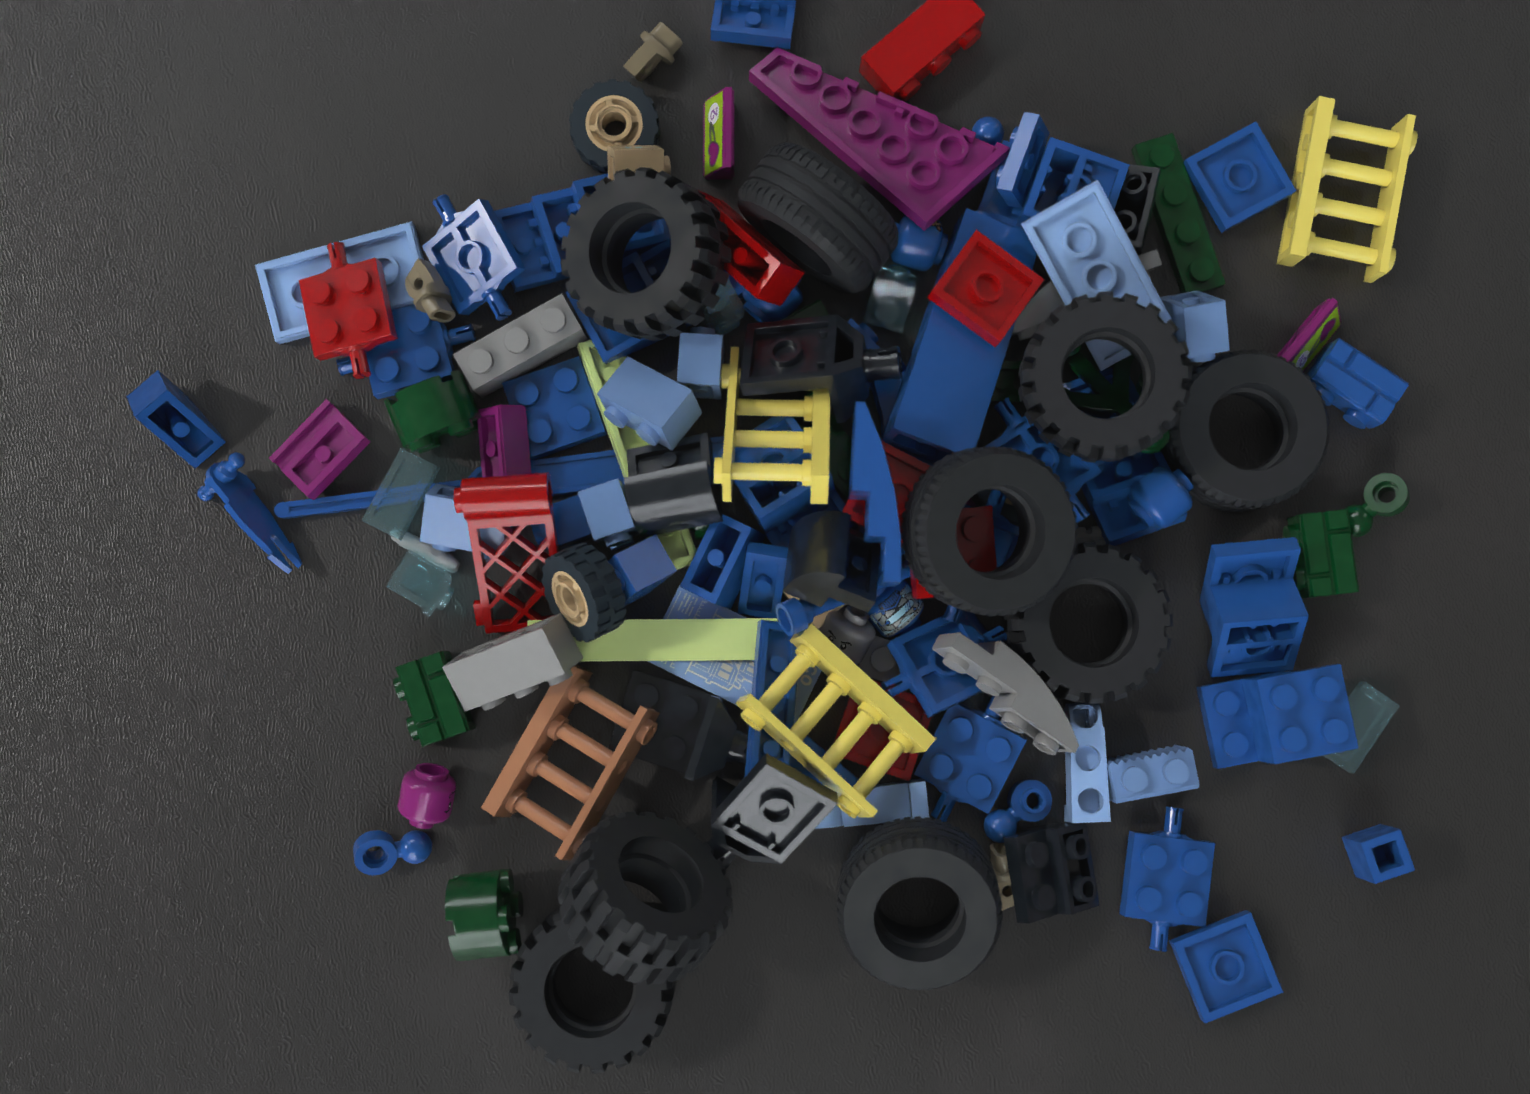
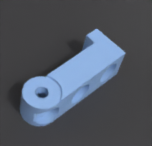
(1086, 768)
(891, 800)

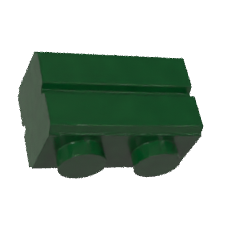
(1326, 553)
(431, 700)

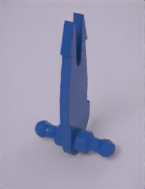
(248, 510)

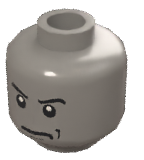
(849, 631)

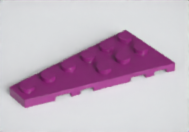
(884, 140)

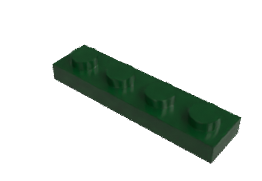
(1180, 217)

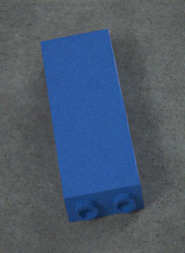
(951, 366)

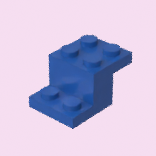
(1060, 173)
(780, 503)
(1253, 607)
(1277, 717)

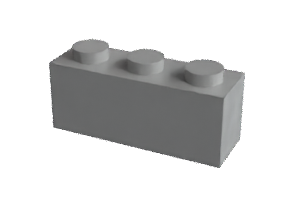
(520, 346)
(514, 664)

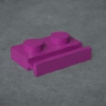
(319, 449)

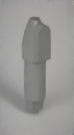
(439, 558)

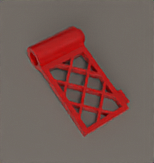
(500, 504)

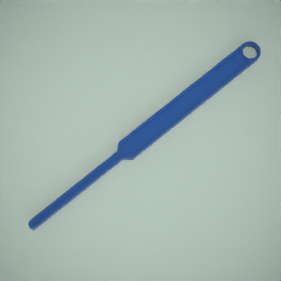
(567, 475)

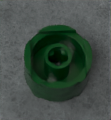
(433, 411)
(483, 915)

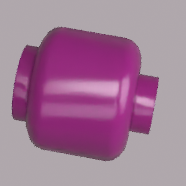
(426, 795)

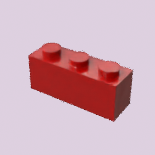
(921, 46)
(755, 260)

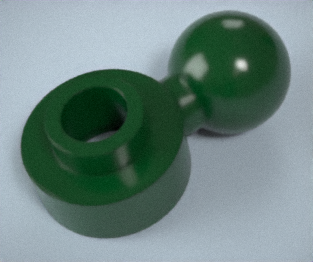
(1362, 515)

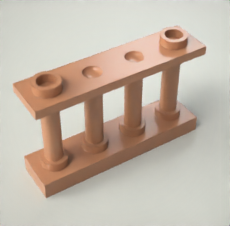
(530, 760)

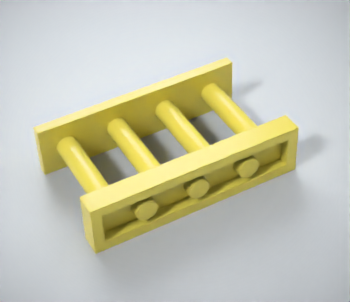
(1314, 163)
(811, 440)
(873, 708)

